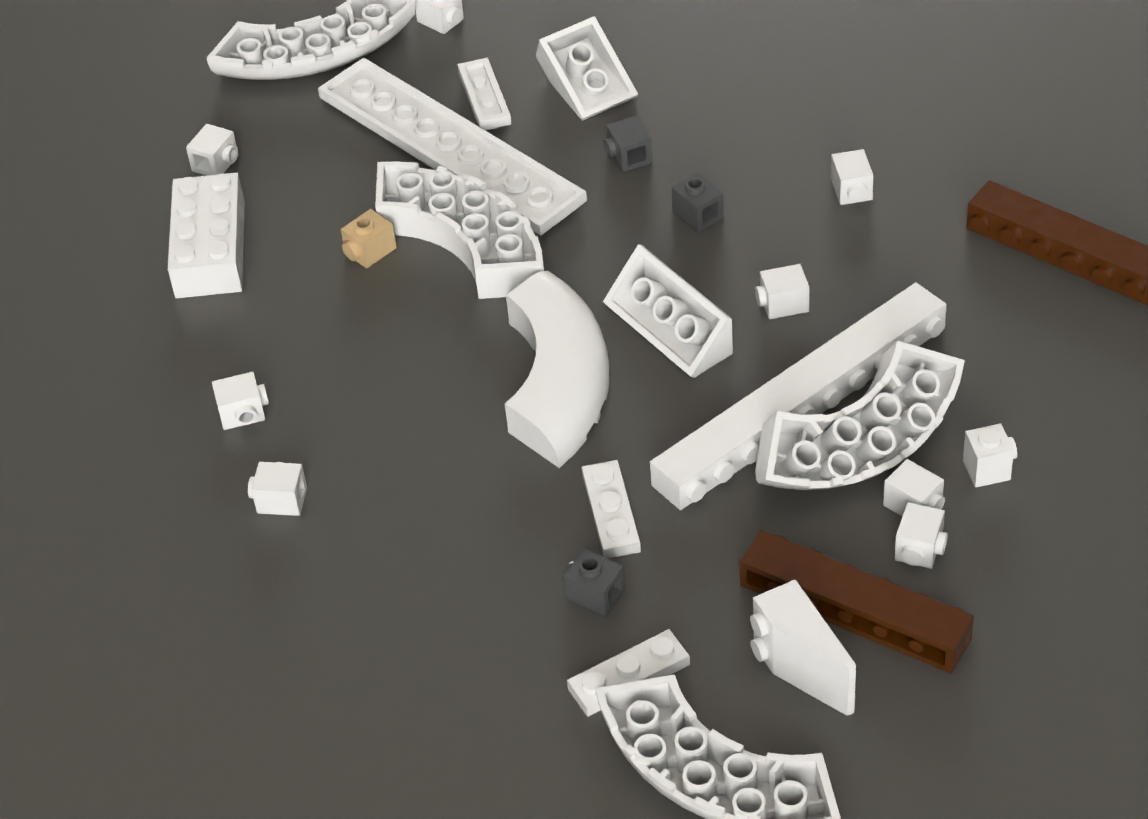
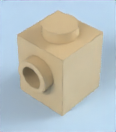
(368, 238)

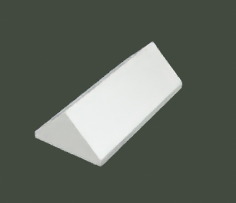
(671, 313)

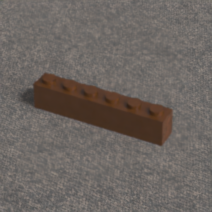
(1061, 239)
(861, 601)

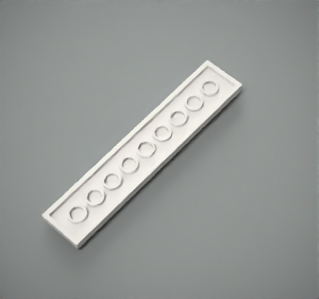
(450, 141)

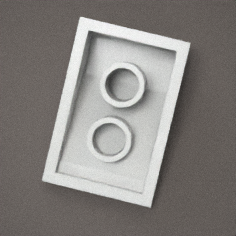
(585, 69)
(802, 646)

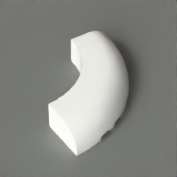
(313, 43)
(462, 218)
(569, 368)
(867, 436)
(706, 768)

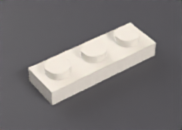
(484, 94)
(611, 509)
(650, 659)

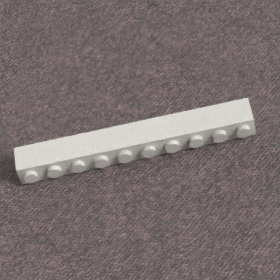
(806, 388)

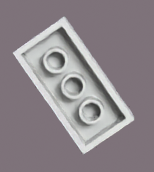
(206, 235)

